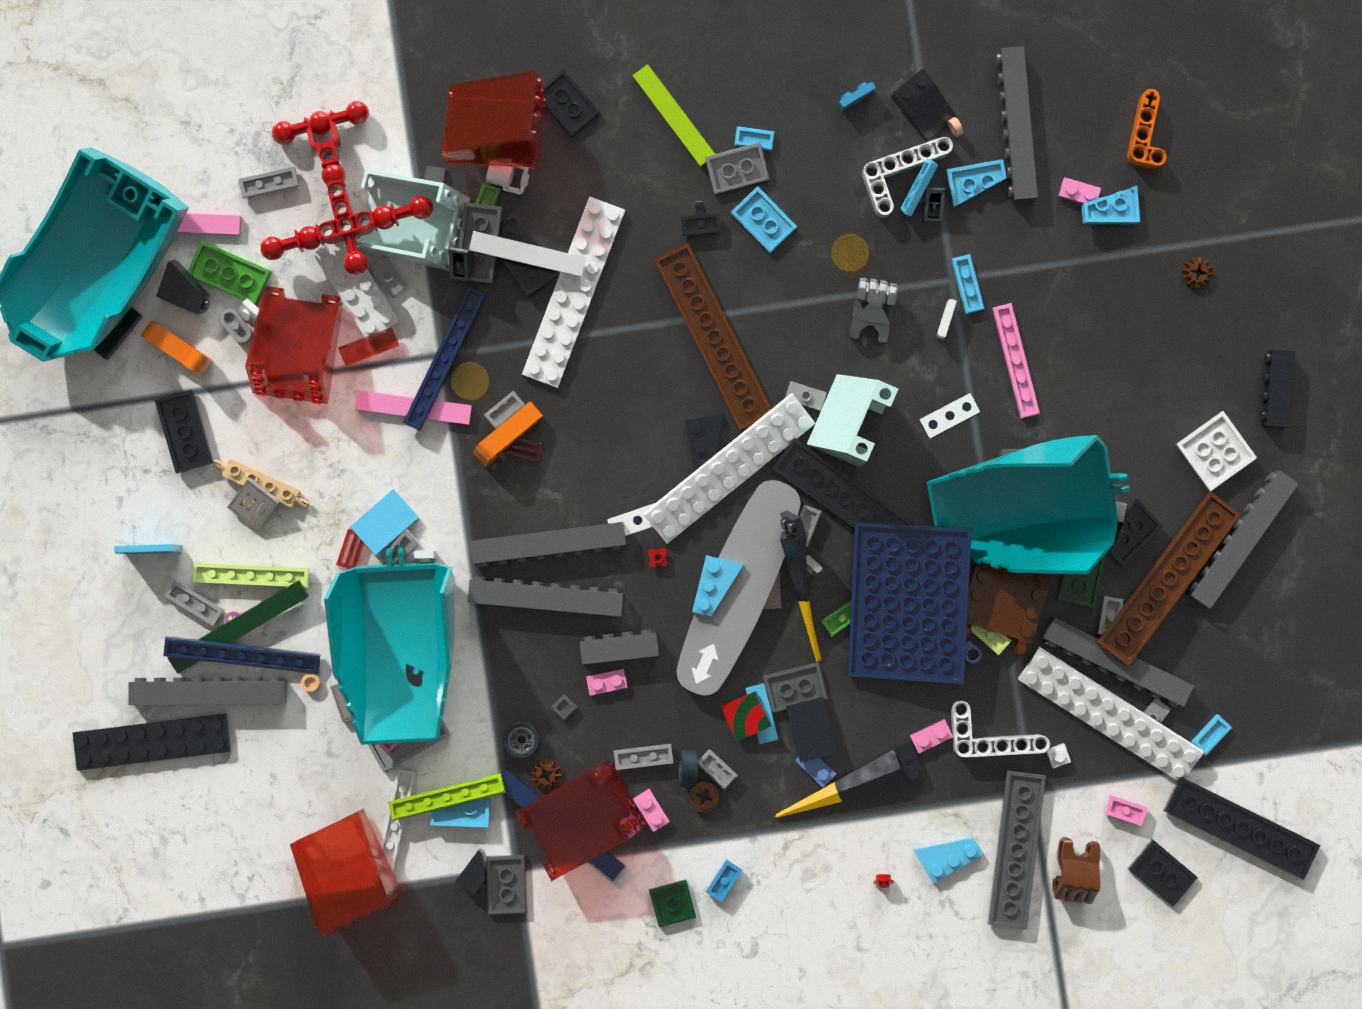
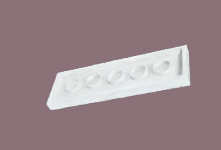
(357, 292)

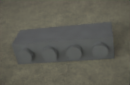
(619, 648)

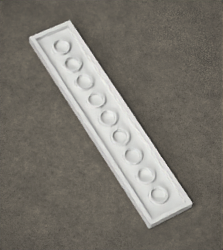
(573, 293)
(729, 468)
(1110, 714)

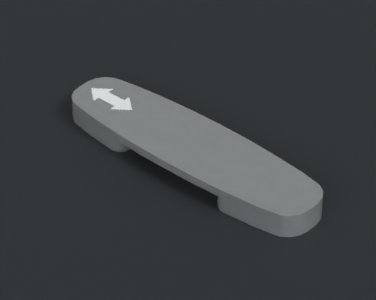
(755, 542)

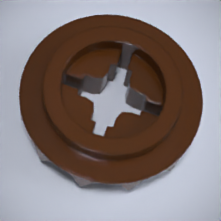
(1190, 277)
(548, 765)
(695, 800)

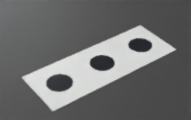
(949, 415)
(633, 520)

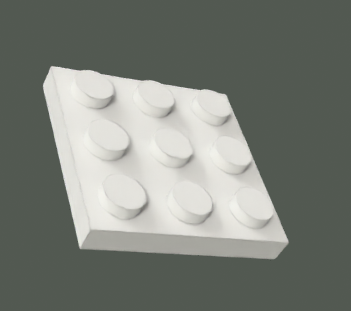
(1216, 451)

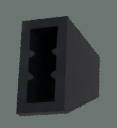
(182, 289)

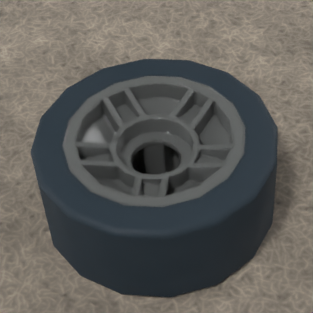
(518, 749)
(687, 768)

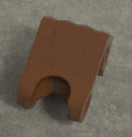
(1078, 873)

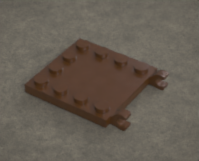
(1007, 602)

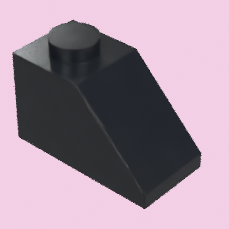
(474, 874)

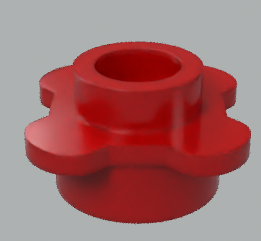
(654, 553)
(883, 880)

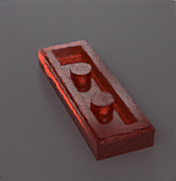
(368, 346)

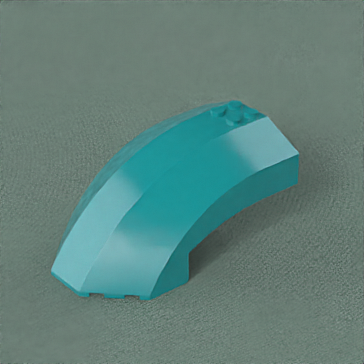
(87, 257)

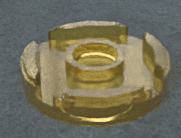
(849, 252)
(470, 381)

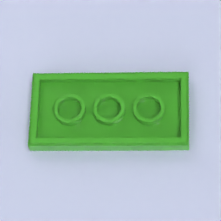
(229, 273)

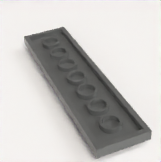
(1016, 849)

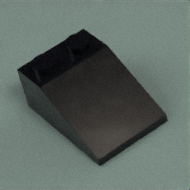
(923, 104)

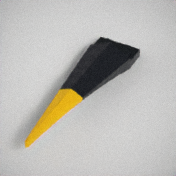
(794, 548)
(887, 772)

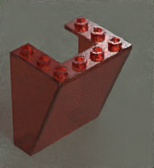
(494, 121)
(294, 347)
(582, 819)
(344, 873)

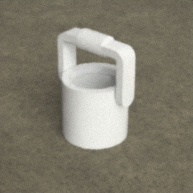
(503, 177)

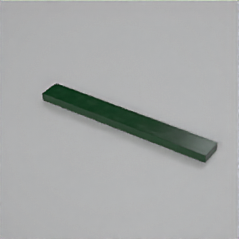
(249, 620)

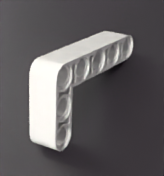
(899, 166)
(991, 750)

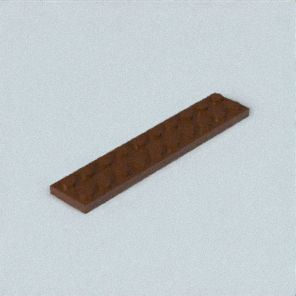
(713, 336)
(1168, 578)

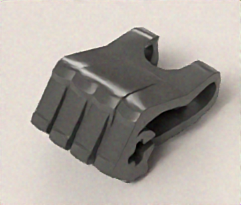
(873, 307)

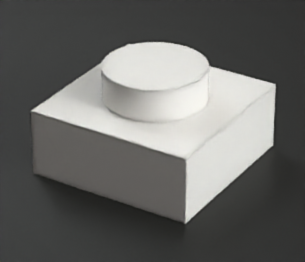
(249, 311)
(425, 556)
(1058, 755)

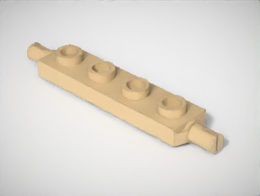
(240, 473)

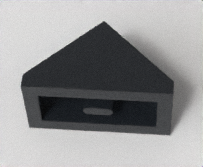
(933, 204)
(460, 263)

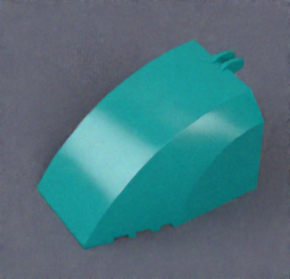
(1035, 507)
(377, 626)

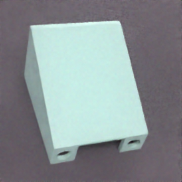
(414, 239)
(844, 413)

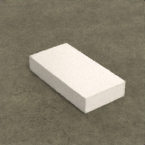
(946, 318)

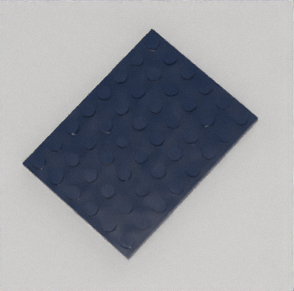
(909, 602)

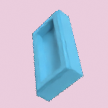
(749, 136)
(1211, 734)

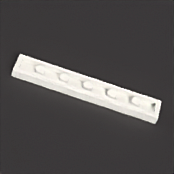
(527, 253)
(394, 830)

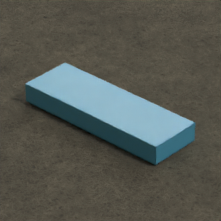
(919, 187)
(967, 284)
(770, 733)

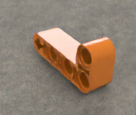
(1146, 128)
(176, 348)
(507, 433)

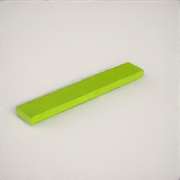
(673, 114)
(446, 797)

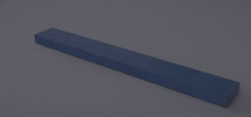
(444, 358)
(241, 655)
(524, 795)

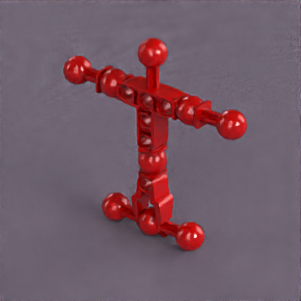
(334, 177)

